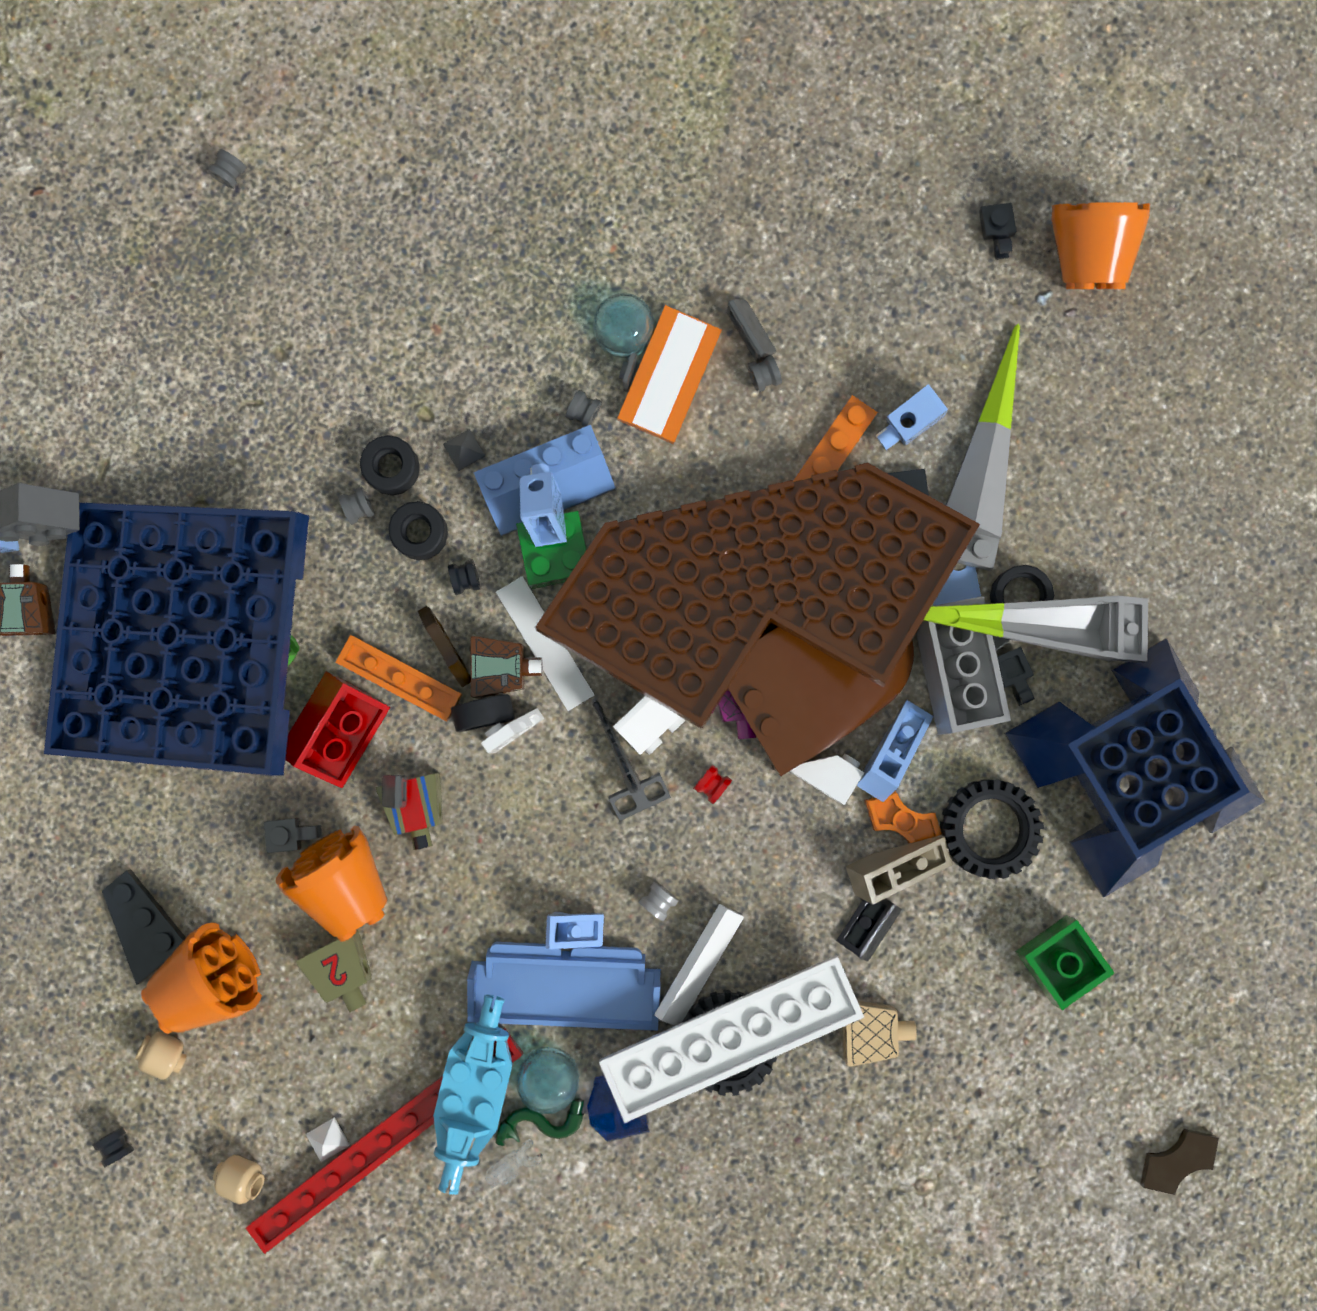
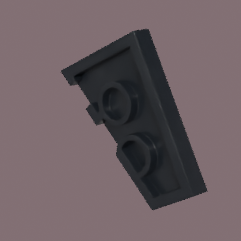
(141, 925)

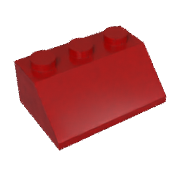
(334, 730)

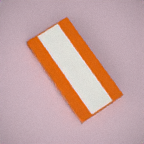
(669, 374)

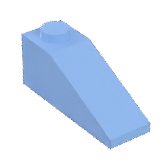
(895, 751)

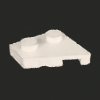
(502, 735)

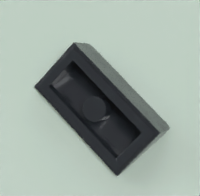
(868, 927)

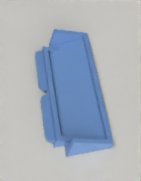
(566, 987)

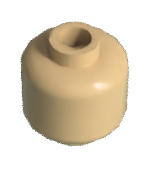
(160, 1055)
(238, 1179)

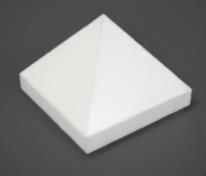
(327, 1139)

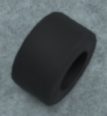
(373, 454)
(398, 530)

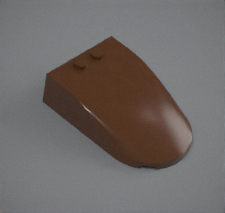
(806, 699)

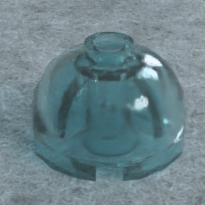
(623, 325)
(547, 1080)

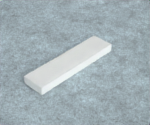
(699, 965)

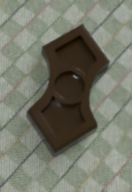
(444, 646)
(1189, 1154)

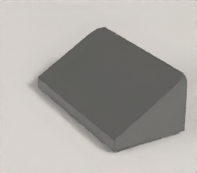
(750, 329)

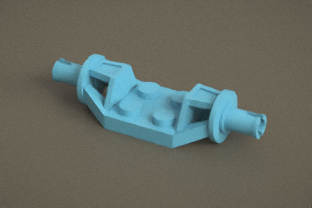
(471, 1094)

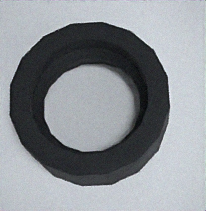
(1033, 573)
(482, 713)

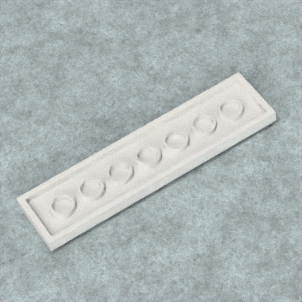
(731, 1038)

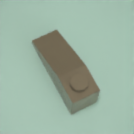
(898, 868)

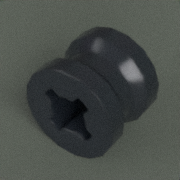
(464, 577)
(113, 1147)

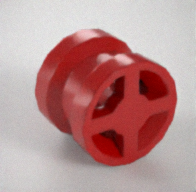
(712, 784)

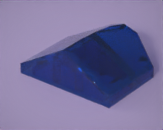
(606, 1116)

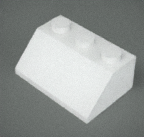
(645, 725)

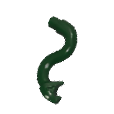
(573, 1122)

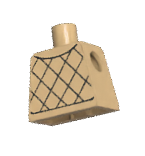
(875, 1035)

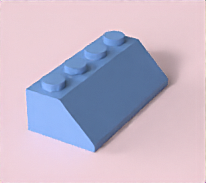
(572, 460)

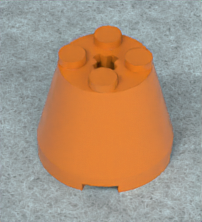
(1098, 242)
(336, 883)
(203, 981)

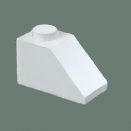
(831, 775)

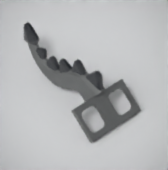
(631, 779)

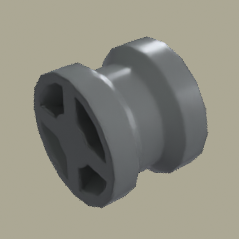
(226, 168)
(764, 373)
(583, 409)
(356, 505)

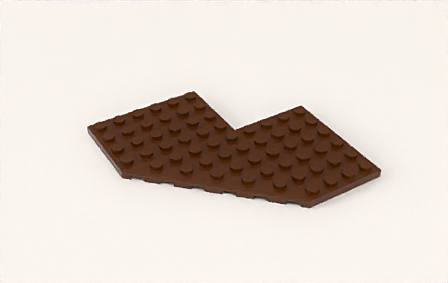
(691, 589)

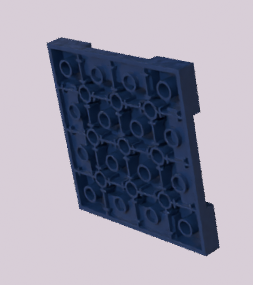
(176, 636)

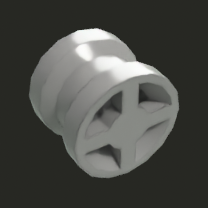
(658, 901)

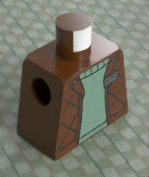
(24, 605)
(500, 667)

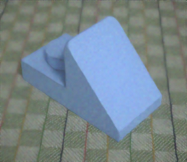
(574, 930)

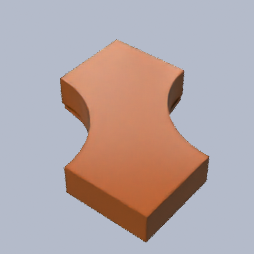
(897, 817)

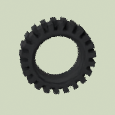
(1027, 839)
(746, 1078)

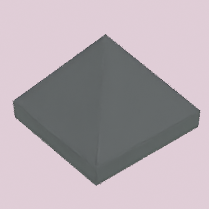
(464, 450)

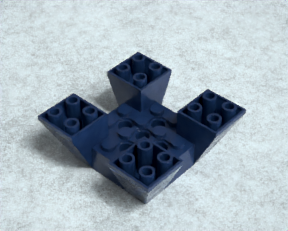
(1164, 712)

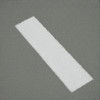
(556, 659)

